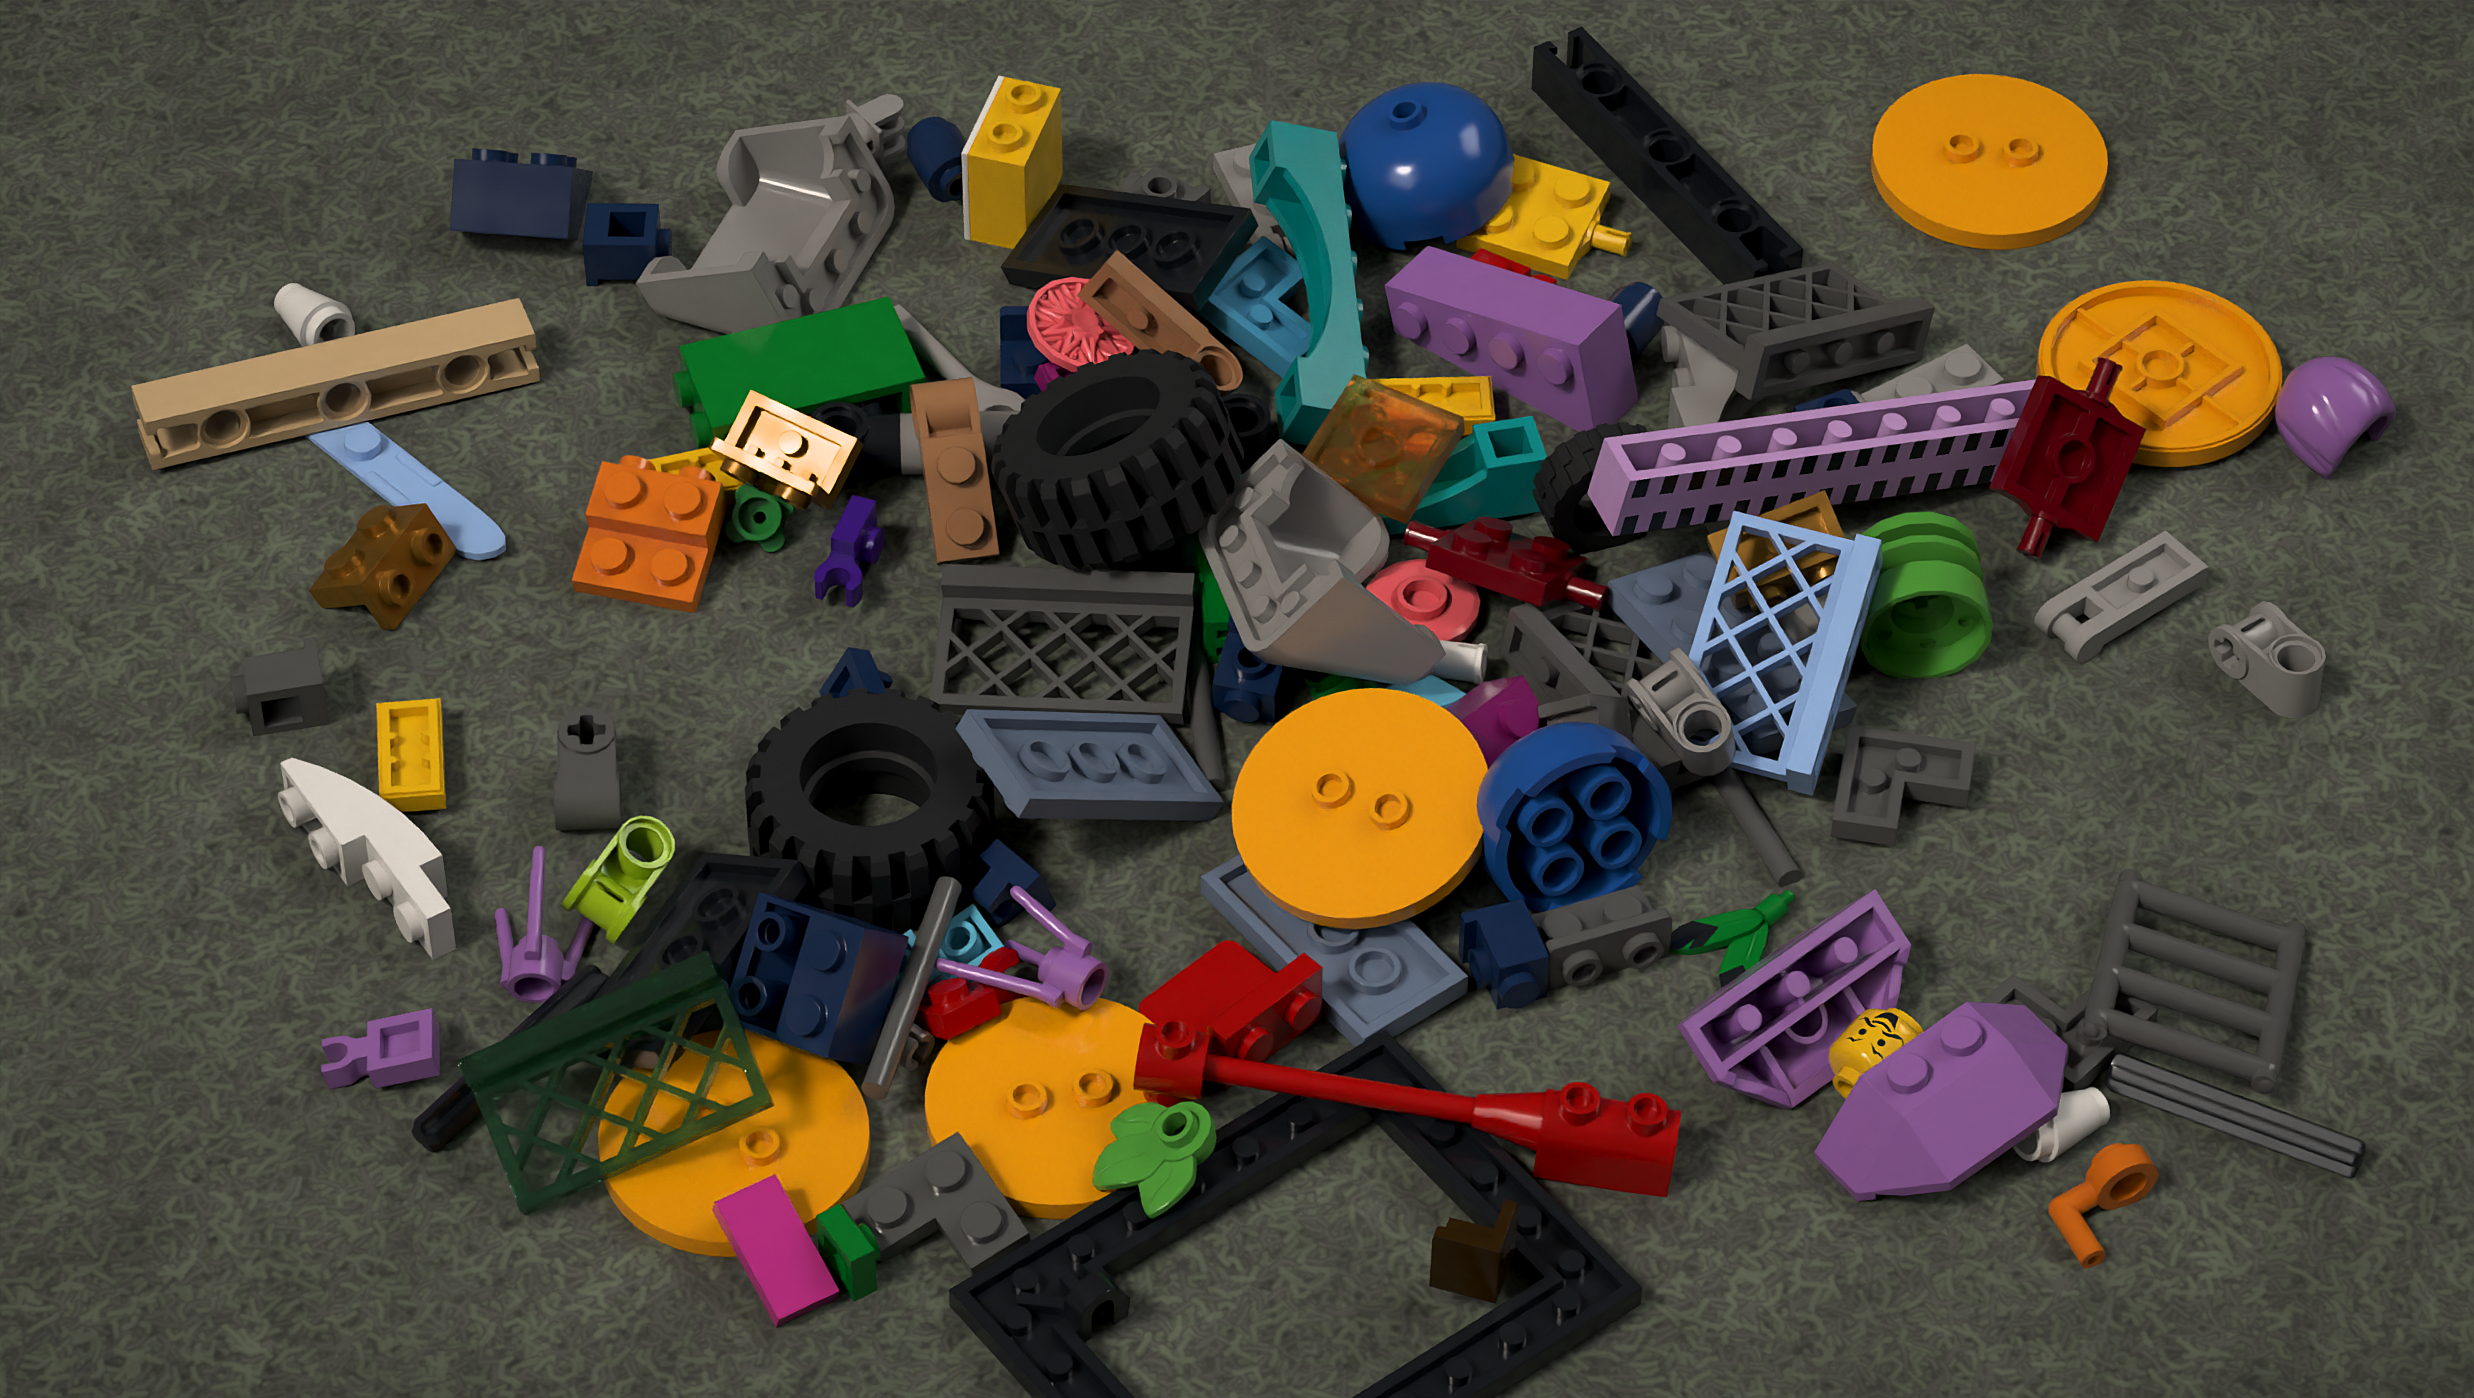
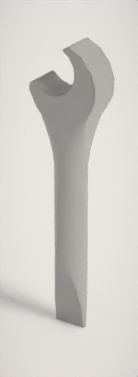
(948, 367)

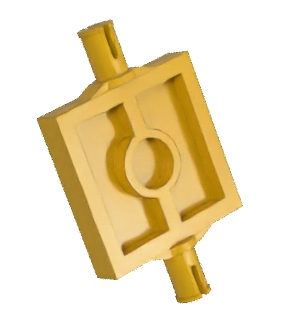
(1549, 220)

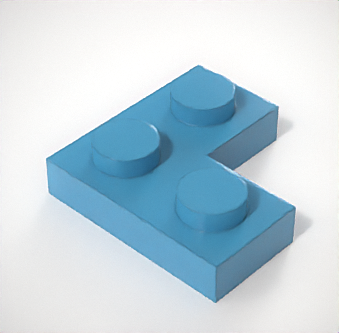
(1252, 310)

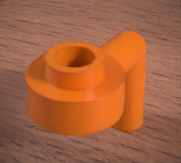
(2114, 1180)

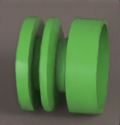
(1928, 600)

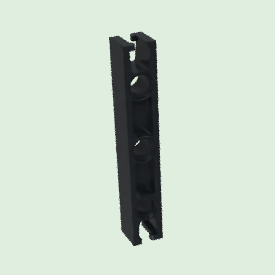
(1661, 162)

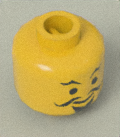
(1867, 1042)

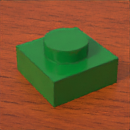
(848, 1251)

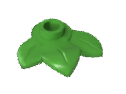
(1157, 1152)

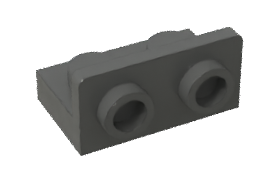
(1603, 936)

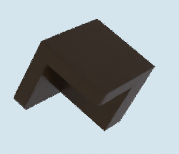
(1474, 1257)

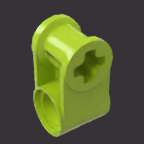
(618, 883)

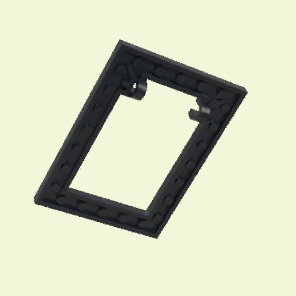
(1041, 1298)

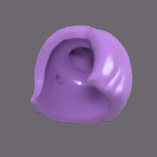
(2328, 408)

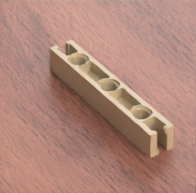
(335, 383)

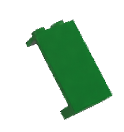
(800, 363)

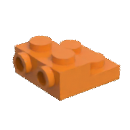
(650, 534)

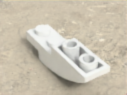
(374, 843)

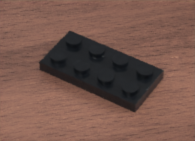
(1171, 240)
(702, 914)

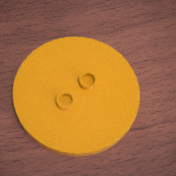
(1989, 161)
(2190, 360)
(1360, 808)
(1038, 1098)
(810, 1139)

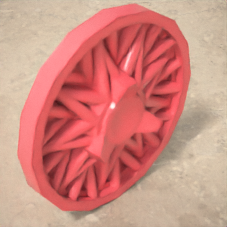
(1069, 329)
(1429, 598)

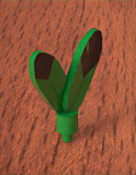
(1741, 930)

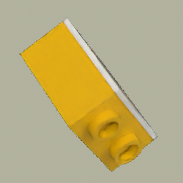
(1011, 161)

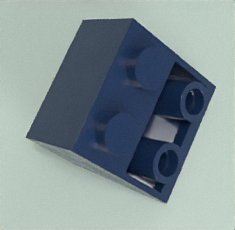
(517, 198)
(816, 978)

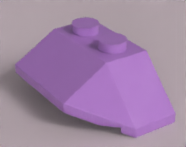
(1778, 1019)
(1946, 1103)

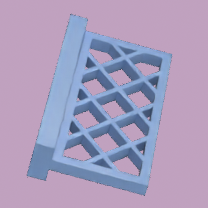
(1831, 646)

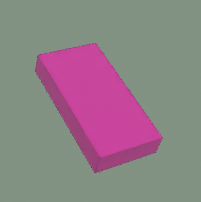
(775, 1250)

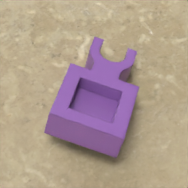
(392, 1053)

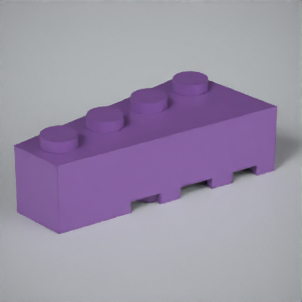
(1529, 335)

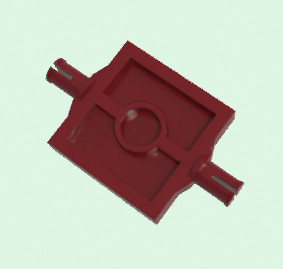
(2068, 458)
(1508, 563)

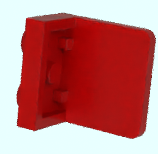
(1241, 1001)

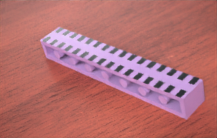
(1778, 459)

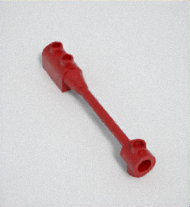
(1571, 1129)

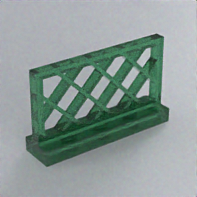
(595, 1029)

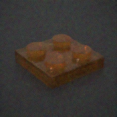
(1384, 446)

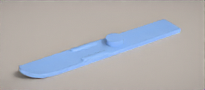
(407, 481)

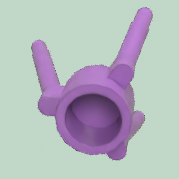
(536, 964)
(1066, 972)

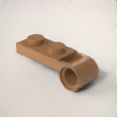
(1156, 320)
(954, 470)

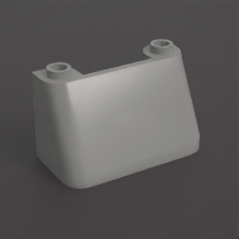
(796, 232)
(1292, 573)

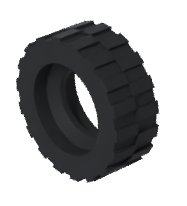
(1566, 480)

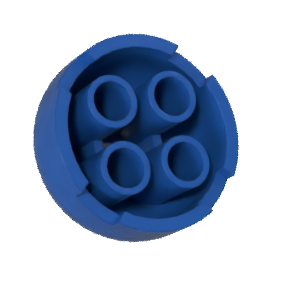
(1424, 165)
(1570, 815)

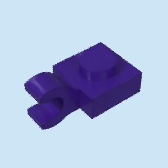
(852, 546)

